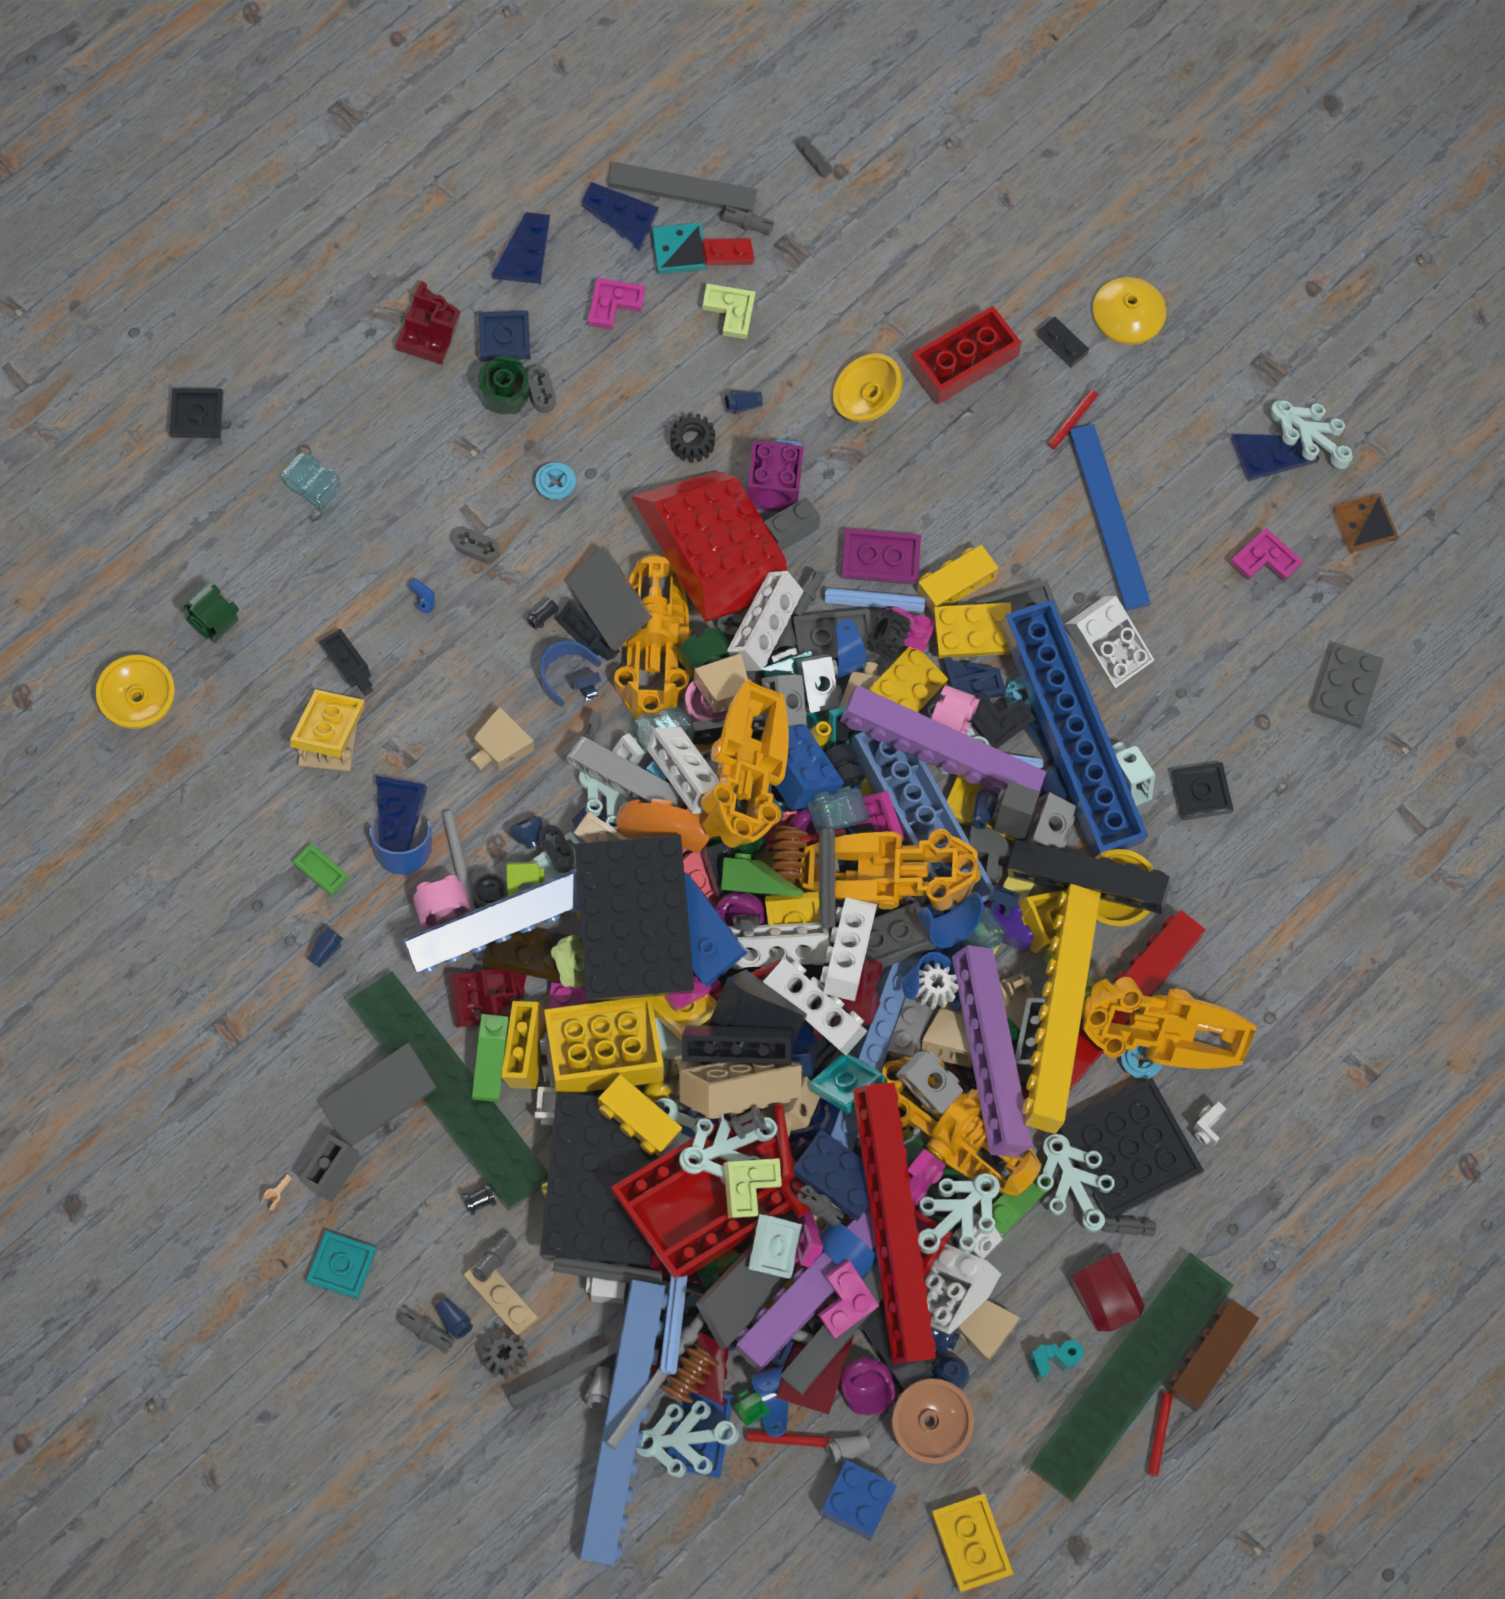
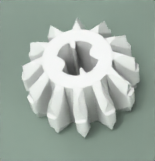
(945, 989)

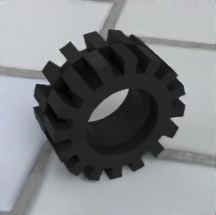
(687, 450)
(889, 634)

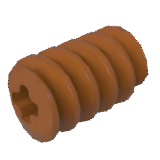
(788, 852)
(689, 1374)

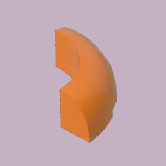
(662, 819)

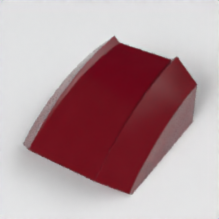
(1108, 1293)

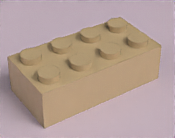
(738, 1086)

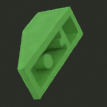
(755, 876)
(490, 1057)
(1011, 1209)

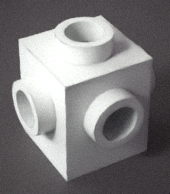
(984, 1242)

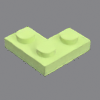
(734, 303)
(743, 1179)

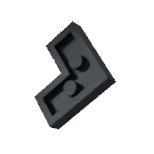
(1003, 726)

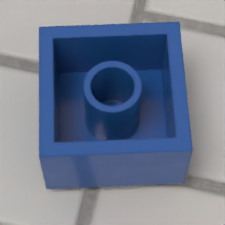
(858, 1500)

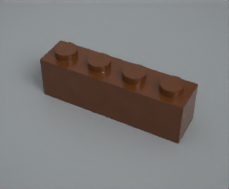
(1213, 1356)

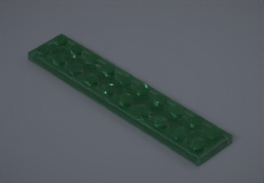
(473, 1124)
(1130, 1377)

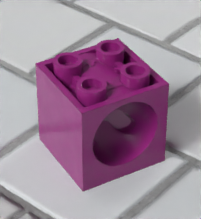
(774, 475)

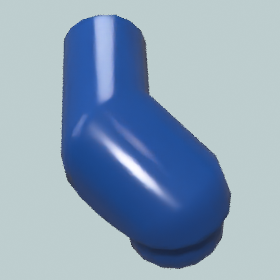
(425, 594)

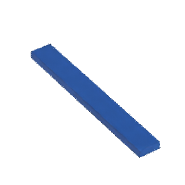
(1109, 517)

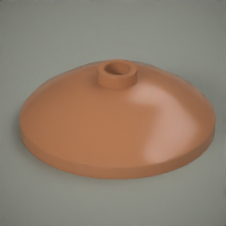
(950, 1415)

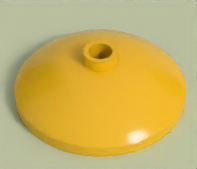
(1129, 322)
(868, 388)
(131, 678)
(1117, 914)

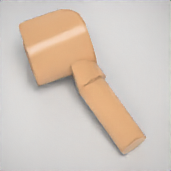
(274, 1194)

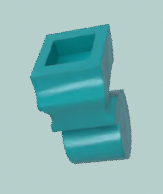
(1065, 1357)

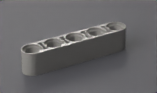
(620, 773)

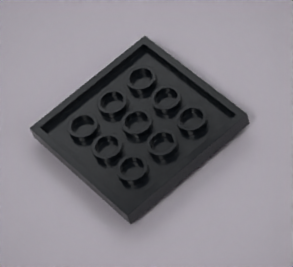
(1137, 1145)

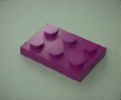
(881, 556)

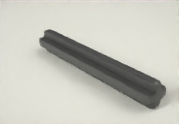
(827, 878)
(605, 1271)

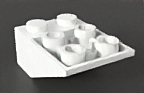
(1110, 640)
(957, 1287)

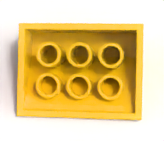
(601, 1041)

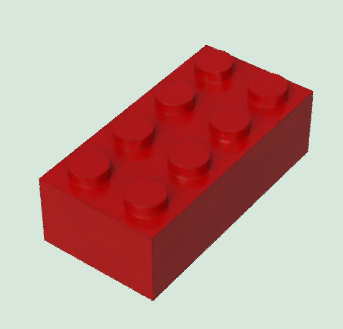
(965, 354)

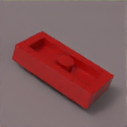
(728, 251)

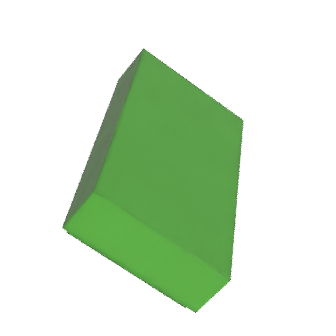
(321, 870)

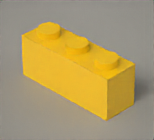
(957, 578)
(523, 1045)
(638, 1116)

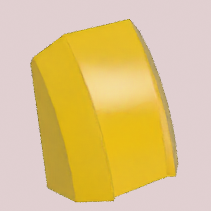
(1039, 914)

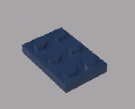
(834, 1173)

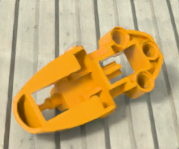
(659, 635)
(748, 767)
(895, 871)
(1165, 1026)
(962, 1135)

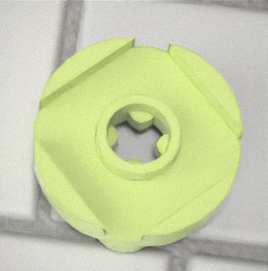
(564, 954)

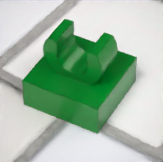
(751, 1407)

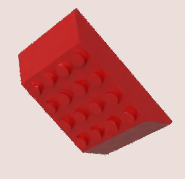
(712, 541)
(688, 1213)

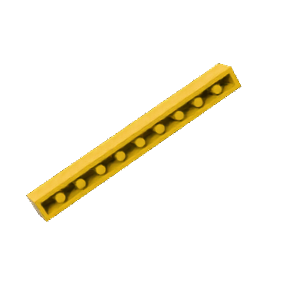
(1062, 1009)

